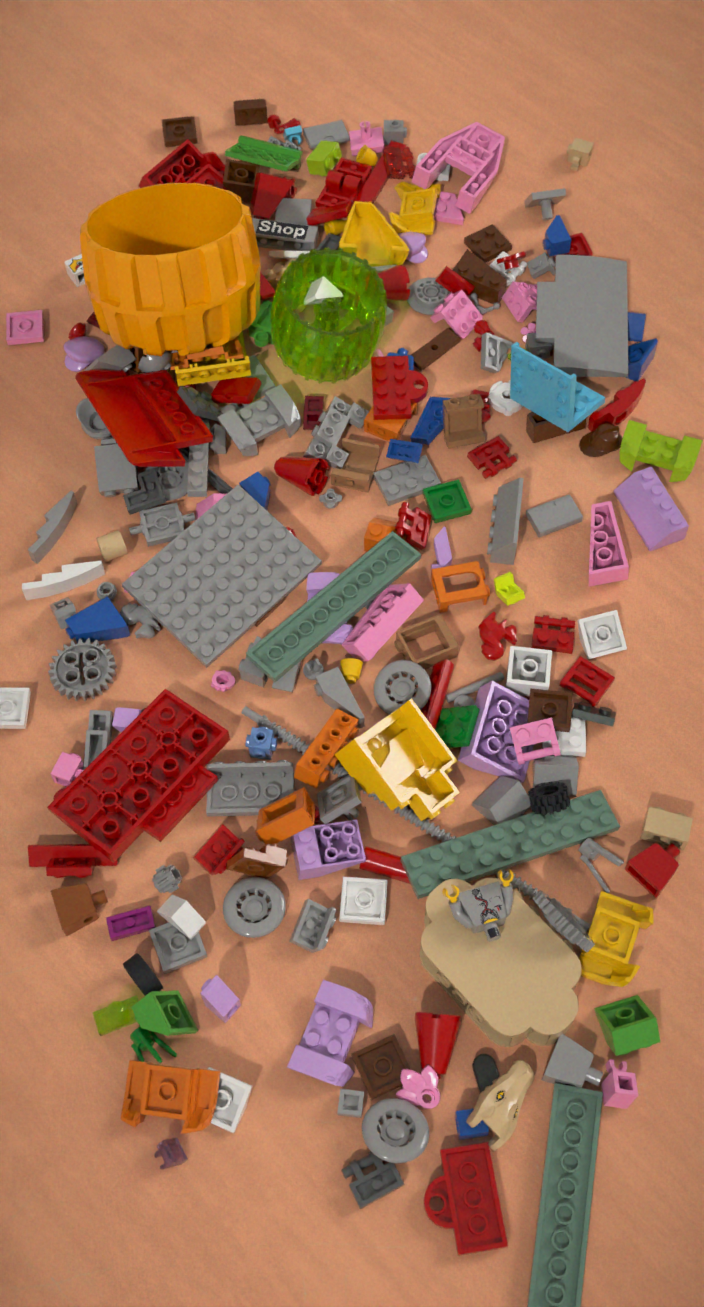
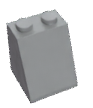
(114, 471)

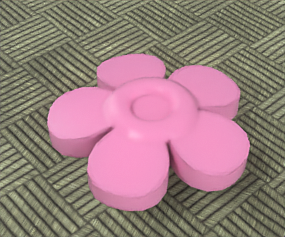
(524, 331)

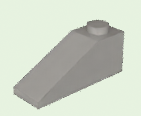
(337, 694)

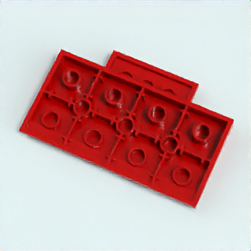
(144, 777)

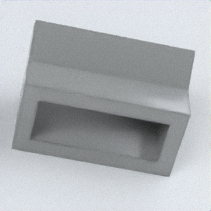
(219, 439)

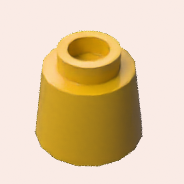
(366, 156)
(351, 669)

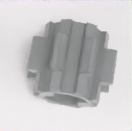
(167, 879)

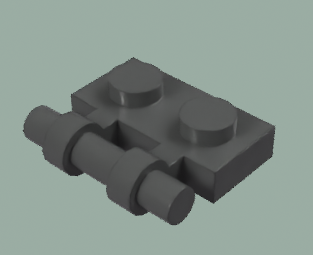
(375, 1184)

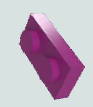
(130, 923)

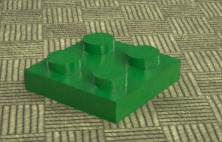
(446, 501)
(457, 725)

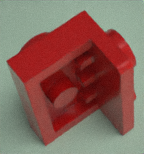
(218, 850)

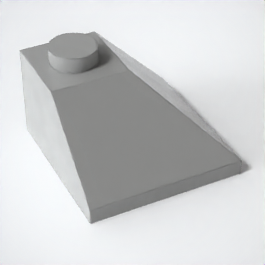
(114, 359)

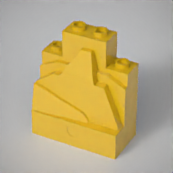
(403, 763)

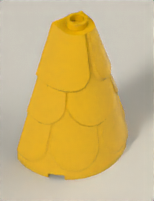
(372, 237)

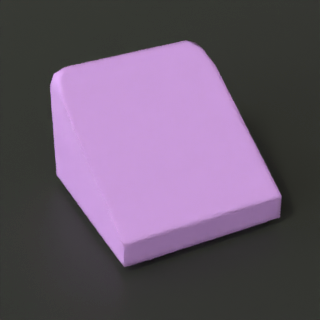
(124, 717)

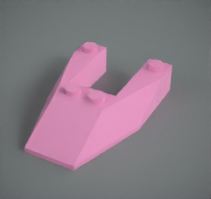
(471, 150)

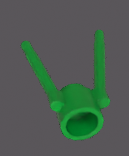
(143, 1041)

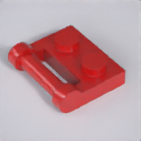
(591, 677)

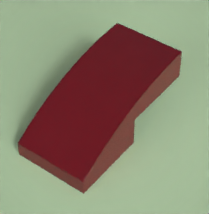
(312, 411)

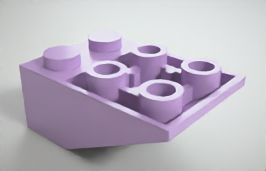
(327, 849)

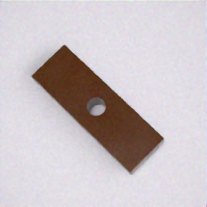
(434, 349)

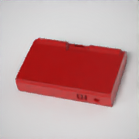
(326, 214)
(236, 390)

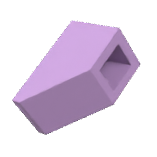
(219, 998)

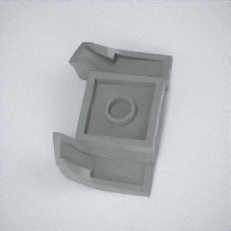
(261, 420)

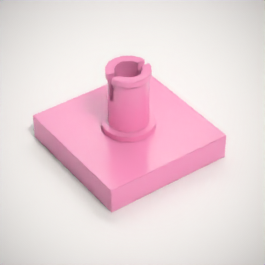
(370, 137)

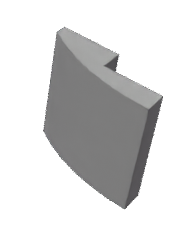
(293, 211)

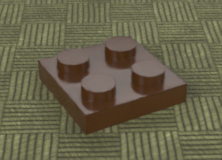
(179, 130)
(487, 243)
(549, 704)
(381, 1066)

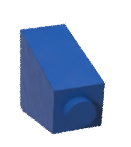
(98, 623)

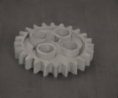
(63, 671)
(563, 921)

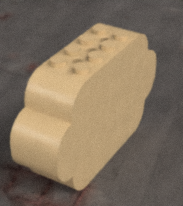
(505, 986)

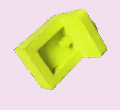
(507, 589)

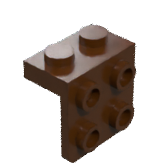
(250, 112)

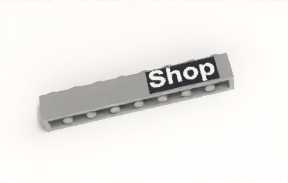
(285, 235)

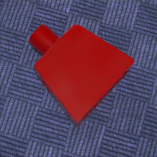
(654, 867)

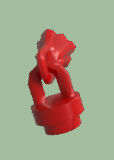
(274, 123)
(481, 327)

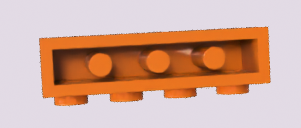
(319, 757)

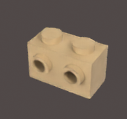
(666, 827)

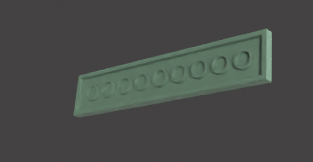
(333, 606)
(509, 843)
(565, 1198)

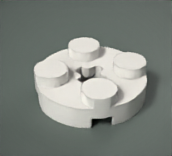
(501, 404)

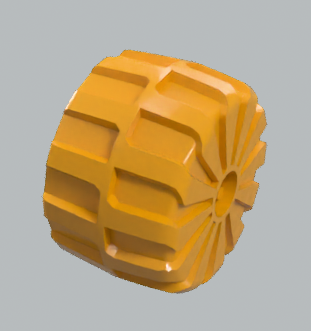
(172, 267)

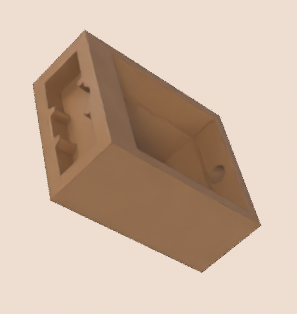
(423, 628)

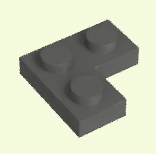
(149, 495)

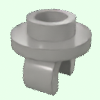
(313, 669)

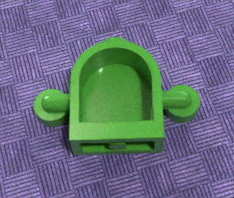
(261, 326)

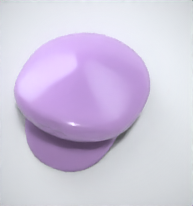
(416, 245)
(82, 352)

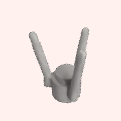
(592, 851)

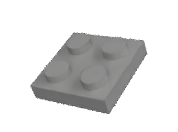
(175, 948)

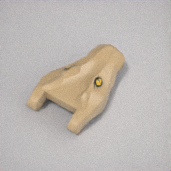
(501, 1103)

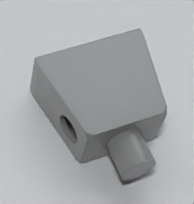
(571, 1065)

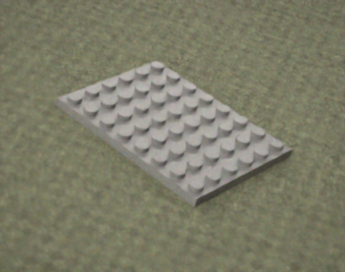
(221, 575)

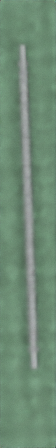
(262, 721)

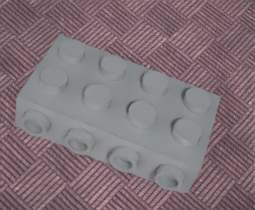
(248, 787)

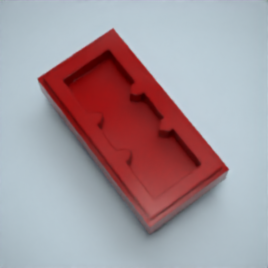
(453, 282)

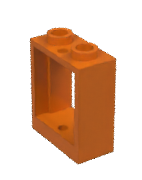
(285, 817)

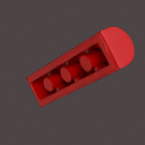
(440, 680)
(384, 864)

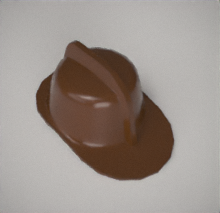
(601, 441)

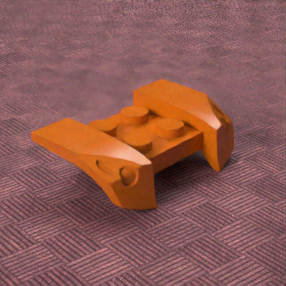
(232, 349)
(170, 1094)

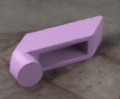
(442, 550)

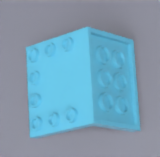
(550, 390)

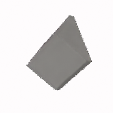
(556, 769)
(503, 801)

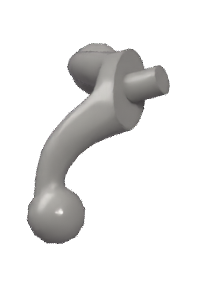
(483, 310)

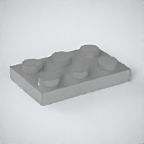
(405, 480)

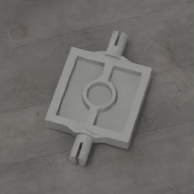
(161, 524)

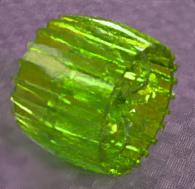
(319, 348)

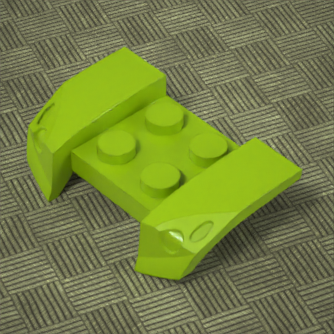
(659, 450)

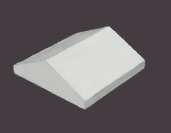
(601, 634)
(231, 1102)

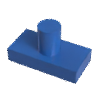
(404, 451)

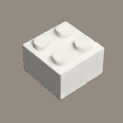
(528, 669)

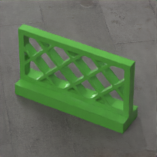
(265, 154)

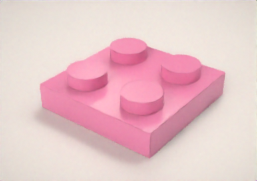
(24, 327)

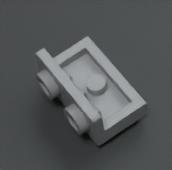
(313, 926)

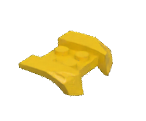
(416, 208)
(614, 935)

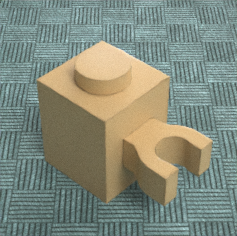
(579, 153)

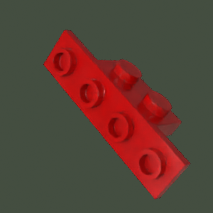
(67, 859)

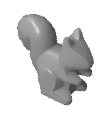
(133, 614)

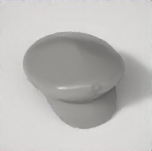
(91, 421)

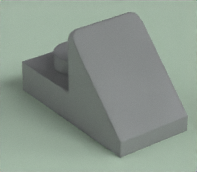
(62, 610)

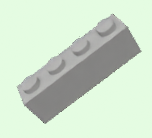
(506, 522)

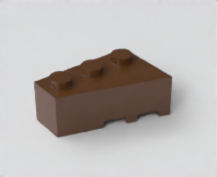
(488, 283)
(541, 429)

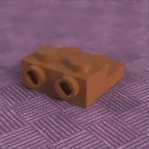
(259, 863)

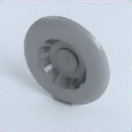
(431, 293)
(171, 481)
(402, 688)
(254, 907)
(394, 1133)

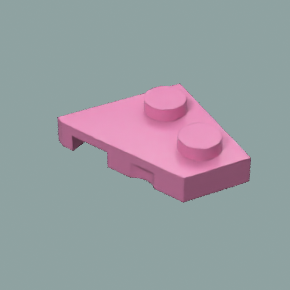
(446, 210)

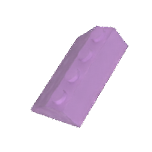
(491, 742)

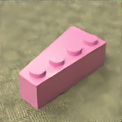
(607, 552)
(382, 620)

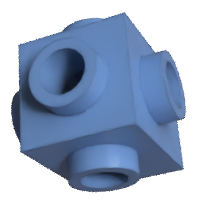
(261, 743)

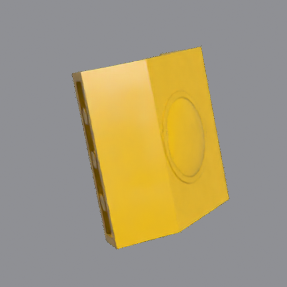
(214, 369)

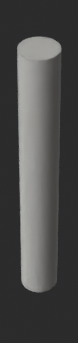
(474, 687)

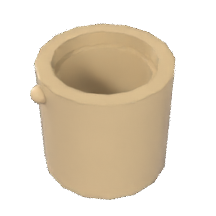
(112, 545)

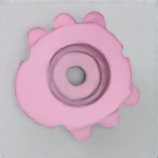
(222, 681)

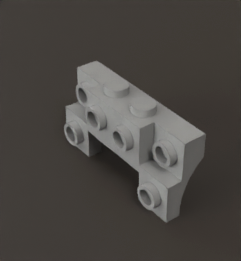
(330, 430)

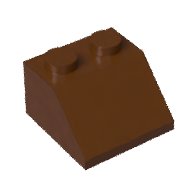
(240, 178)

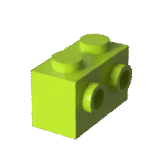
(324, 158)

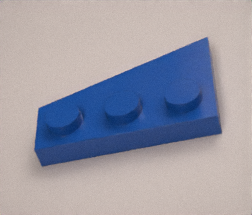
(430, 422)

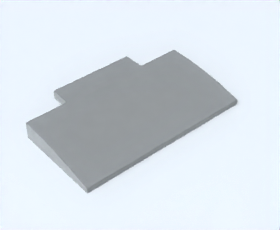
(585, 316)

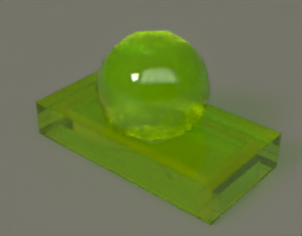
(115, 1016)

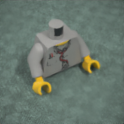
(483, 906)

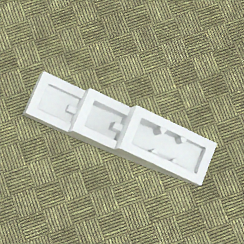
(70, 578)

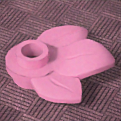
(417, 1085)

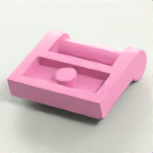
(534, 733)

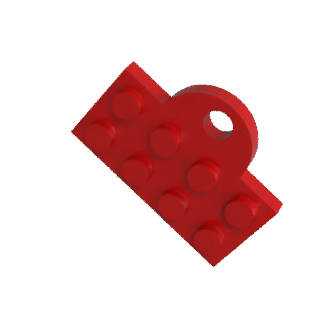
(394, 387)
(468, 1199)

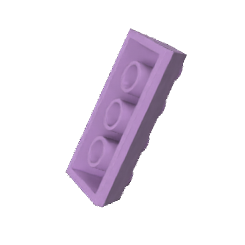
(651, 509)

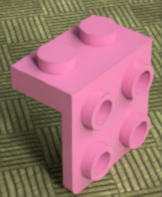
(521, 299)
(458, 313)

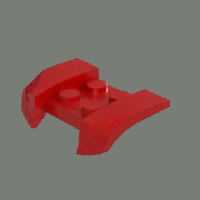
(210, 174)

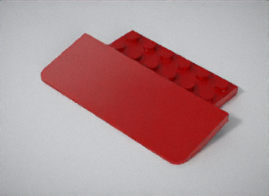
(144, 415)

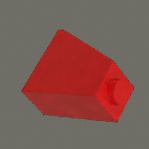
(268, 194)

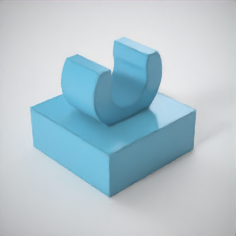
(293, 133)

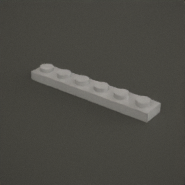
(198, 467)

